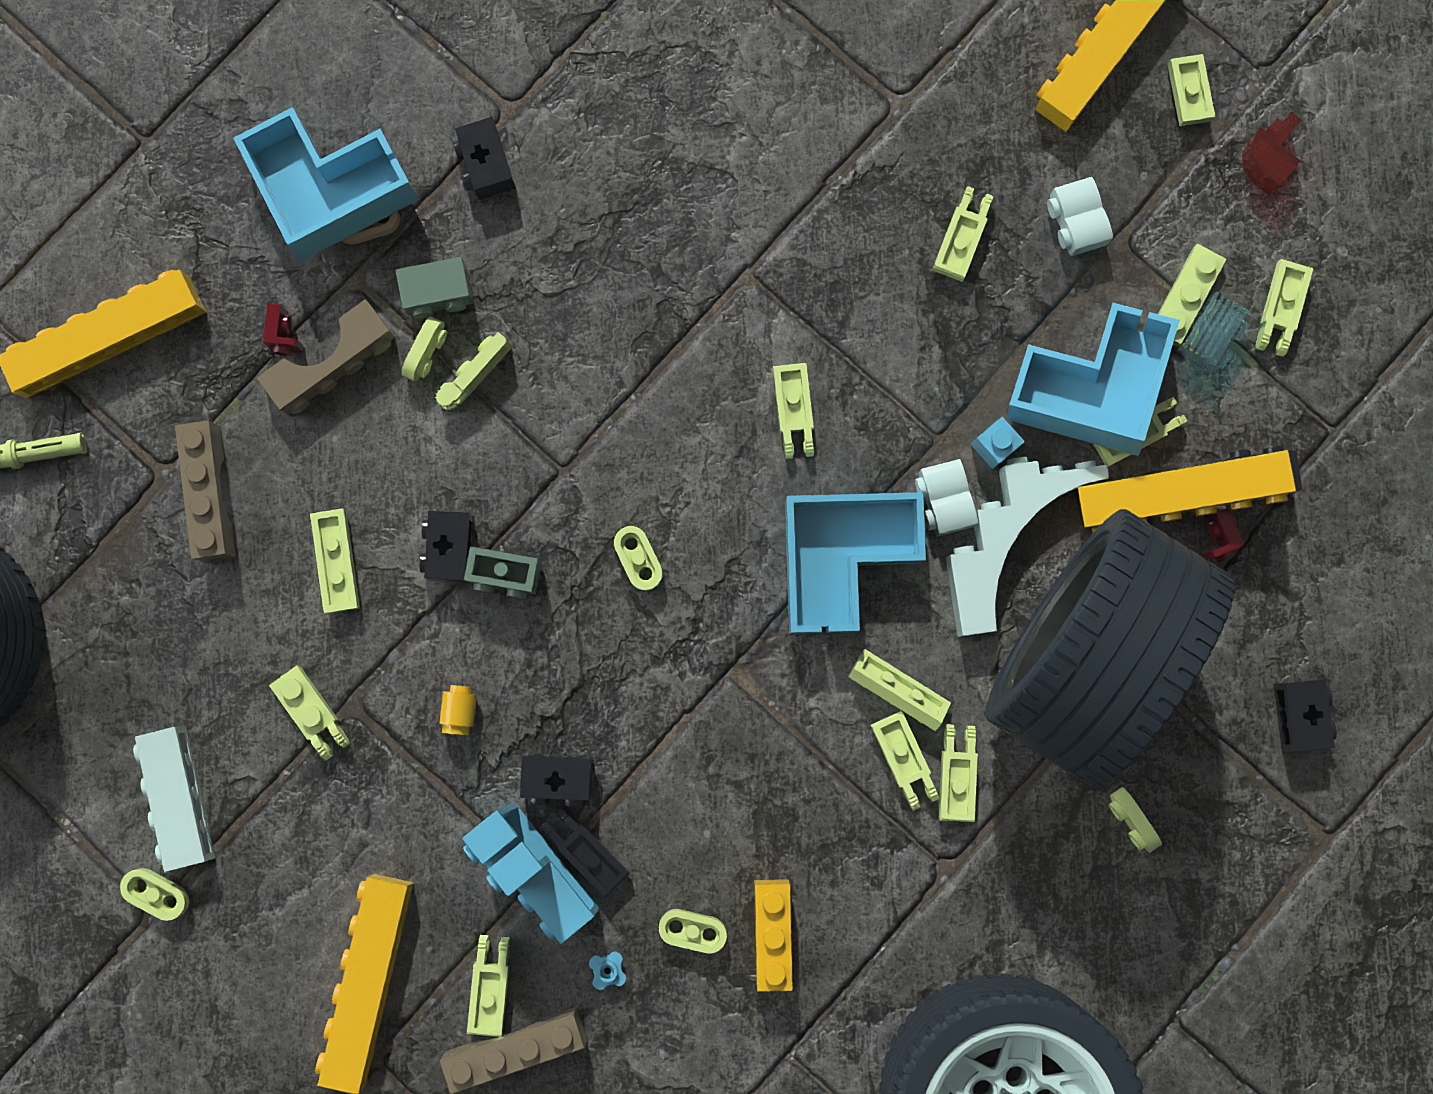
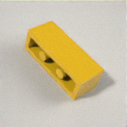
(773, 935)

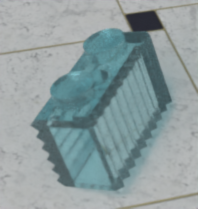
(1214, 332)

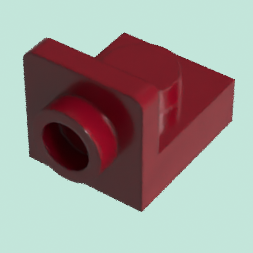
(276, 327)
(1224, 531)

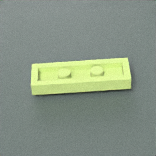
(1191, 289)
(335, 561)
(900, 690)

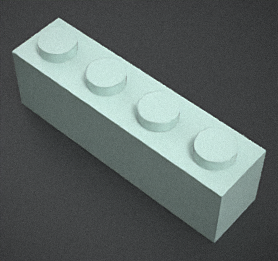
(173, 798)

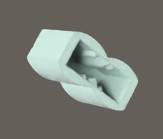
(1080, 216)
(947, 498)

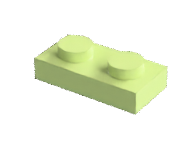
(1191, 90)

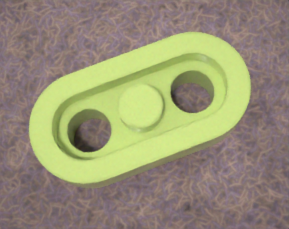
(418, 359)
(638, 559)
(1126, 809)
(156, 894)
(691, 935)

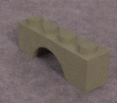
(361, 336)
(200, 465)
(504, 1055)

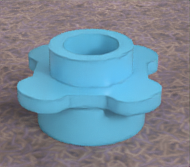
(611, 961)

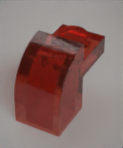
(1265, 158)

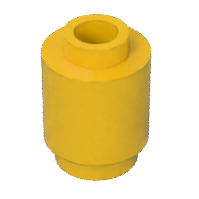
(457, 710)

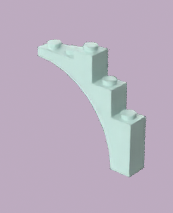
(976, 573)

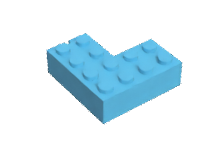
(319, 197)
(1102, 399)
(831, 538)
(525, 861)

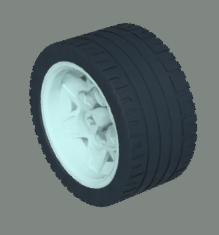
(1023, 1019)

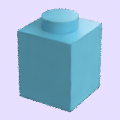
(997, 442)

